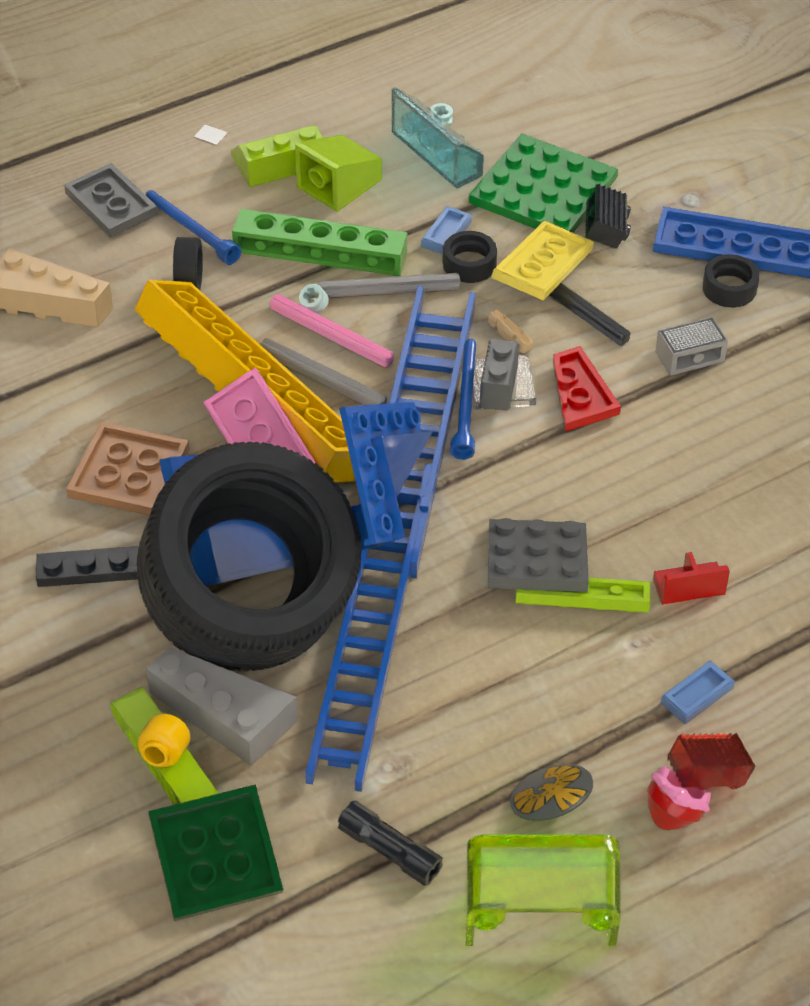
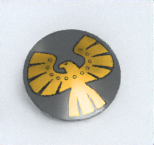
(551, 792)

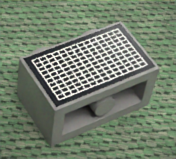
(691, 346)

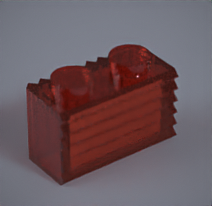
(711, 761)

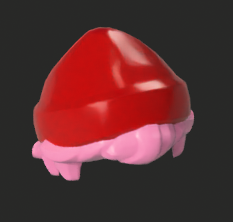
(673, 805)

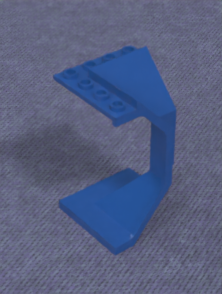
(382, 450)

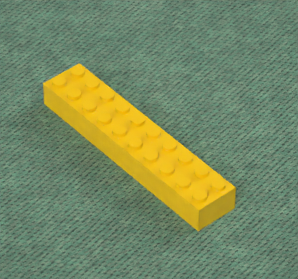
(227, 352)

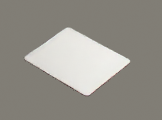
(210, 134)

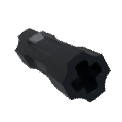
(411, 856)

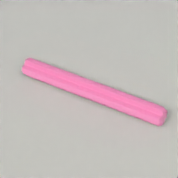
(331, 330)

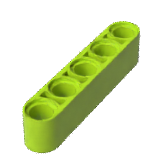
(185, 778)

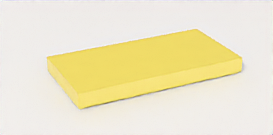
(543, 260)

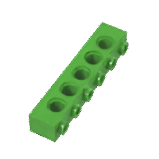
(320, 242)

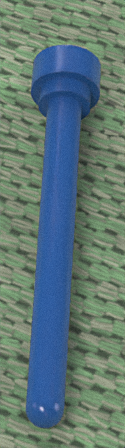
(225, 249)
(463, 444)

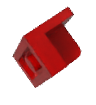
(691, 581)

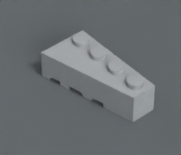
(223, 704)

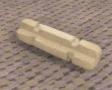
(510, 330)

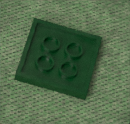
(215, 852)

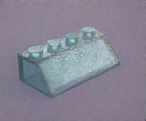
(434, 140)

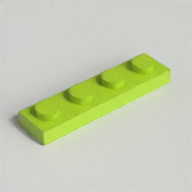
(601, 595)

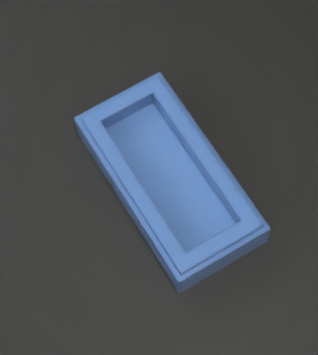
(447, 224)
(697, 692)

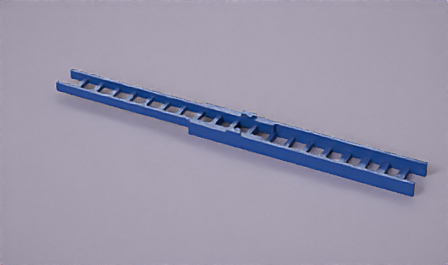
(411, 546)

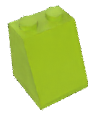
(336, 170)

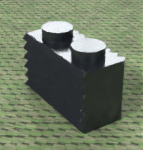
(607, 216)

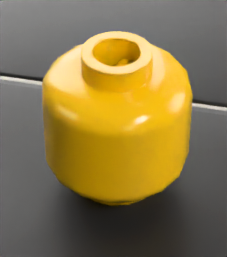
(163, 740)

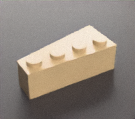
(51, 290)

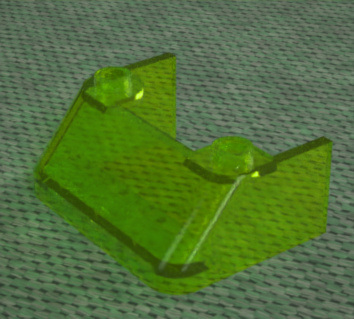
(543, 876)

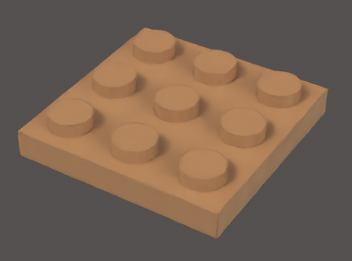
(124, 468)

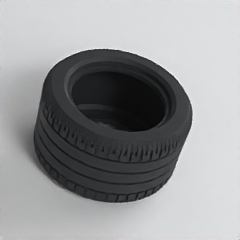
(280, 493)

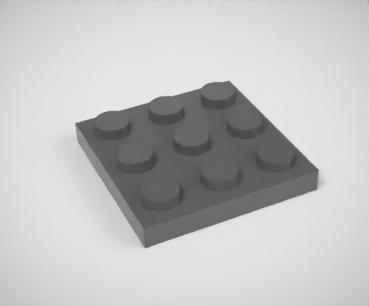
(537, 555)

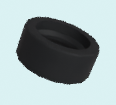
(470, 242)
(188, 260)
(731, 266)

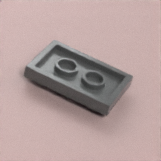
(111, 200)

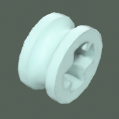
(444, 112)
(308, 292)

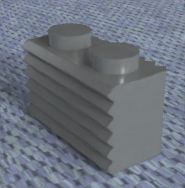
(499, 374)

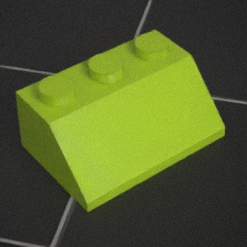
(271, 157)

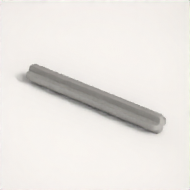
(390, 285)
(323, 374)

